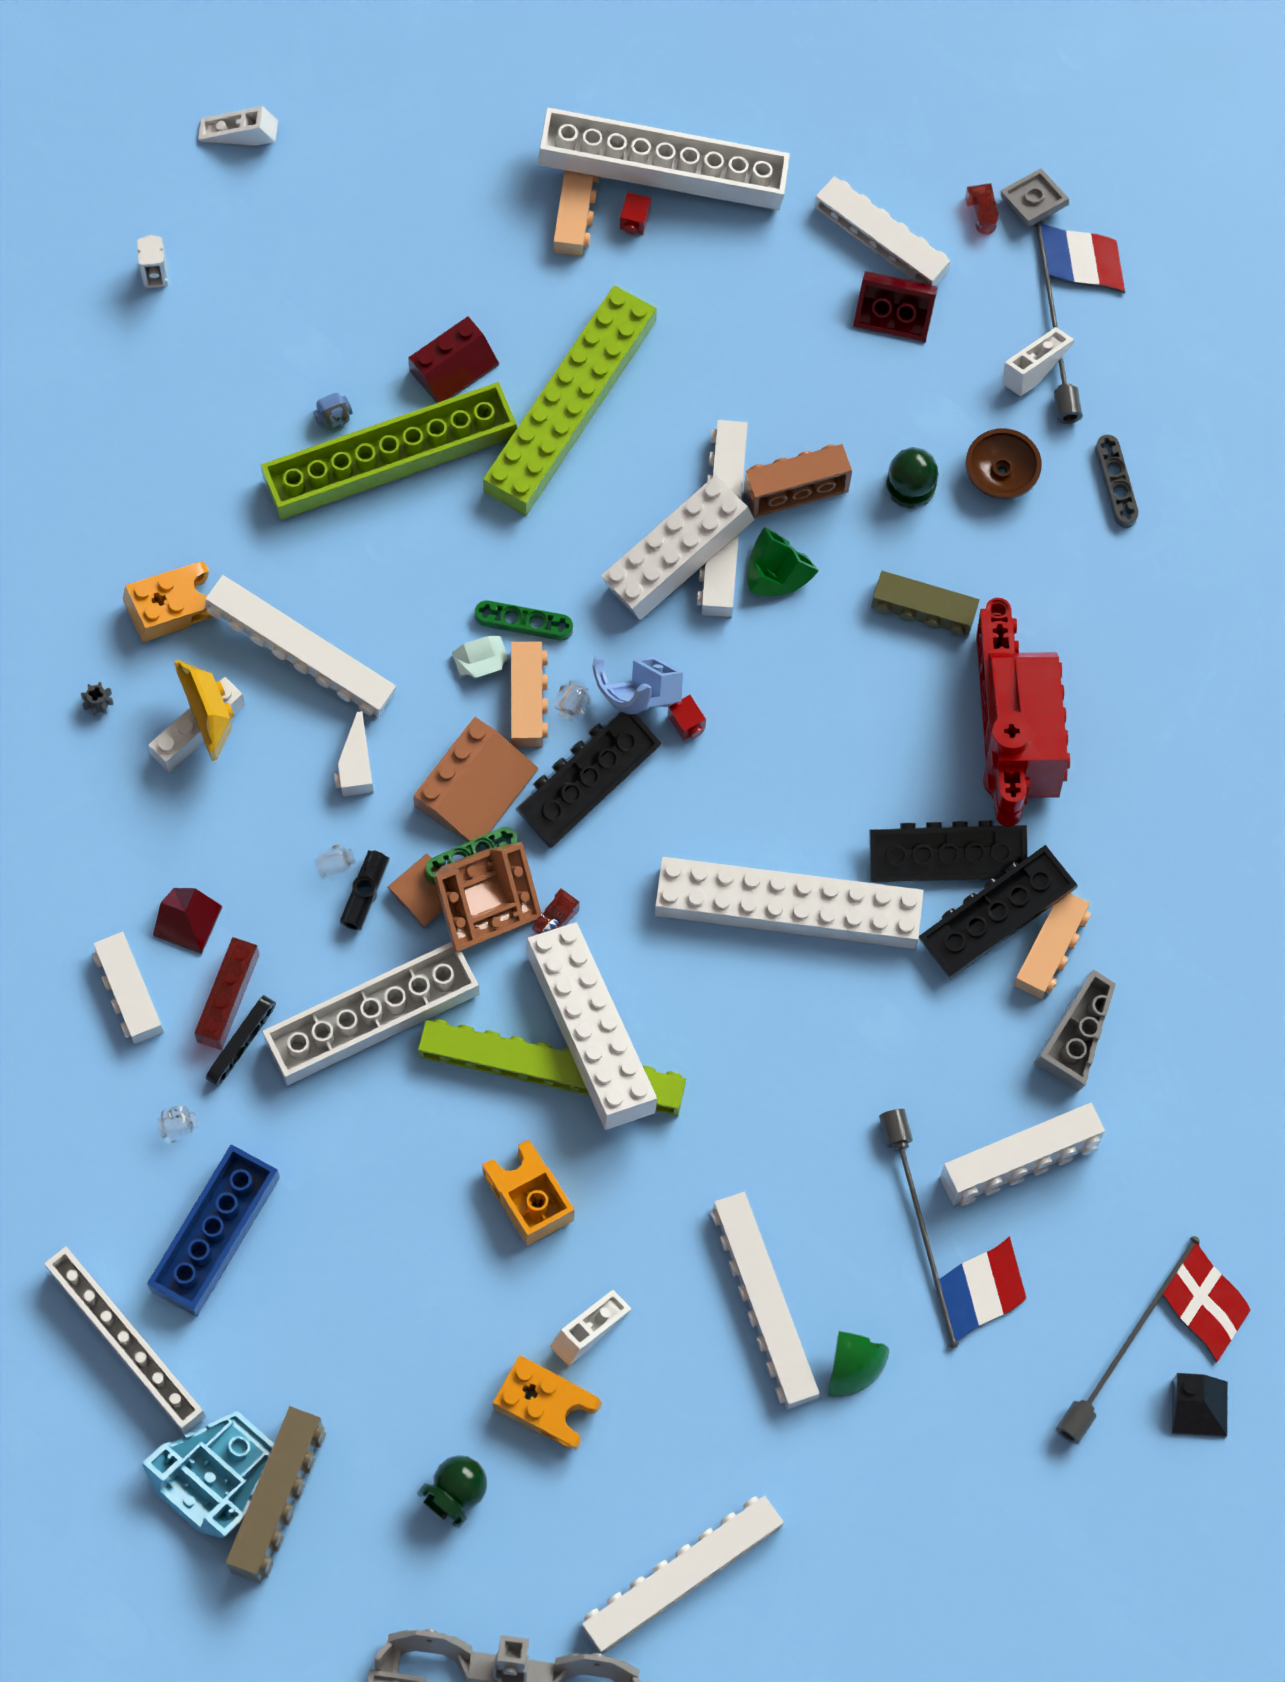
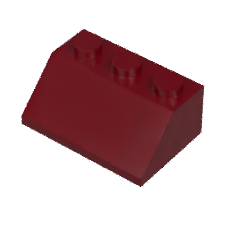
(895, 306)
(453, 361)

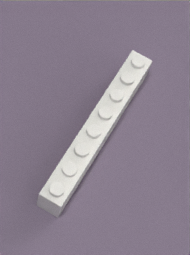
(721, 569)
(299, 646)
(766, 1301)
(125, 1340)
(681, 1575)

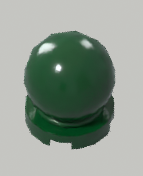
(912, 477)
(456, 1487)

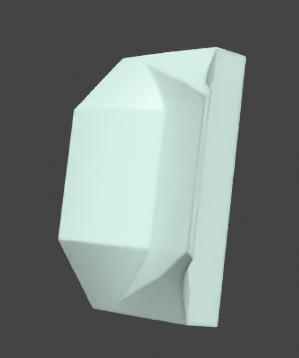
(480, 657)

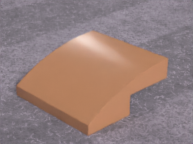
(417, 892)

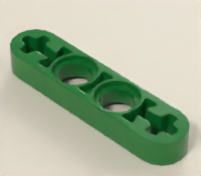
(525, 615)
(469, 849)

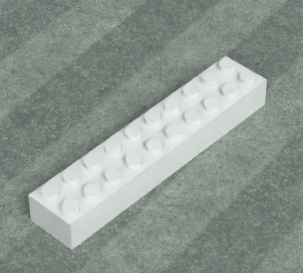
(663, 159)
(789, 903)

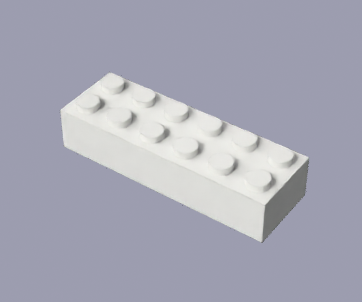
(678, 547)
(1022, 1154)

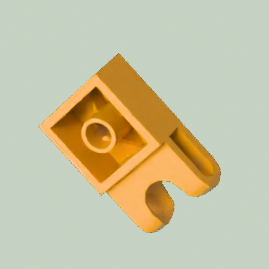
(167, 601)
(526, 1187)
(550, 1408)

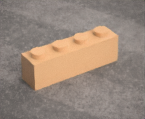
(575, 213)
(526, 694)
(1051, 946)

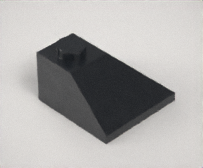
(1199, 1405)

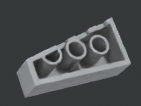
(1075, 1037)

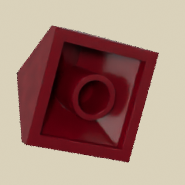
(187, 918)

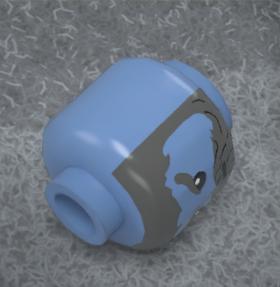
(333, 411)

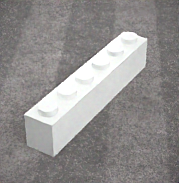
(881, 233)

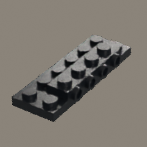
(587, 776)
(945, 852)
(997, 911)

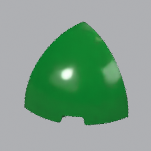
(776, 566)
(856, 1364)

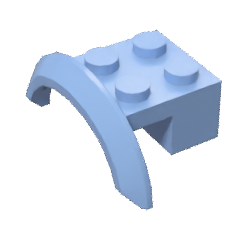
(651, 685)

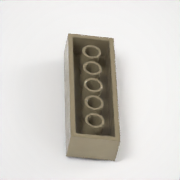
(275, 1494)

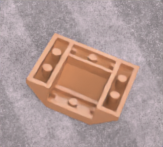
(487, 894)

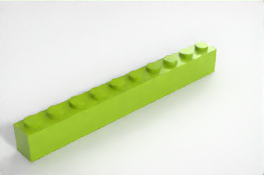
(528, 1061)

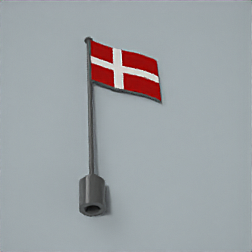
(1200, 1300)

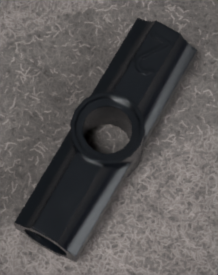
(360, 904)

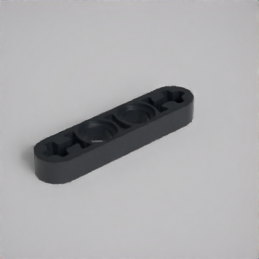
(240, 1040)

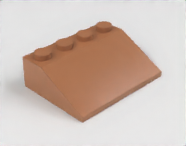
(474, 782)

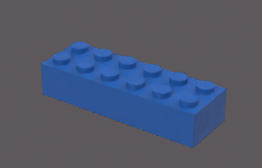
(213, 1230)

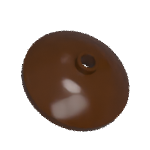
(1007, 451)

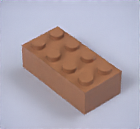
(797, 480)

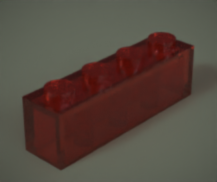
(227, 993)

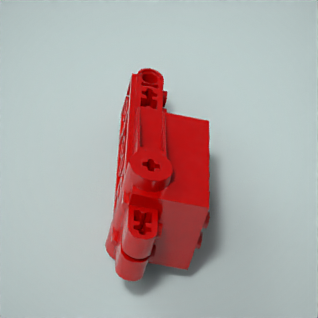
(1019, 716)

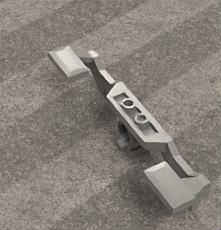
(508, 1665)

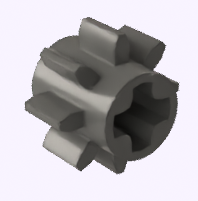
(102, 702)

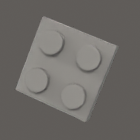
(1034, 197)

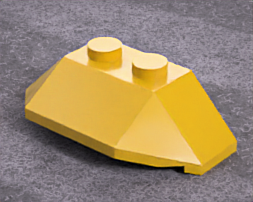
(206, 705)

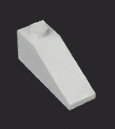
(241, 127)
(1035, 361)
(354, 764)
(589, 1327)

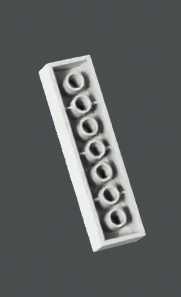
(370, 1013)
(591, 1026)

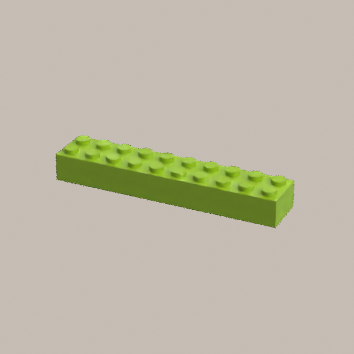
(569, 400)
(389, 450)

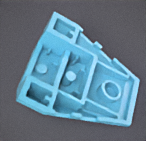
(211, 1473)

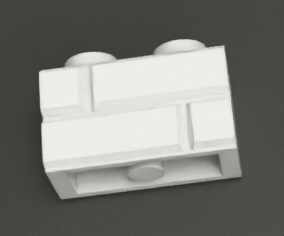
(152, 261)

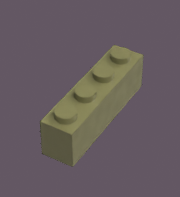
(925, 603)

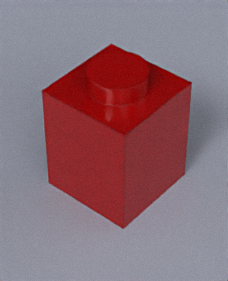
(635, 213)
(687, 718)

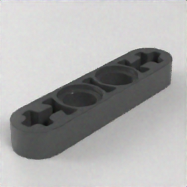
(1114, 481)

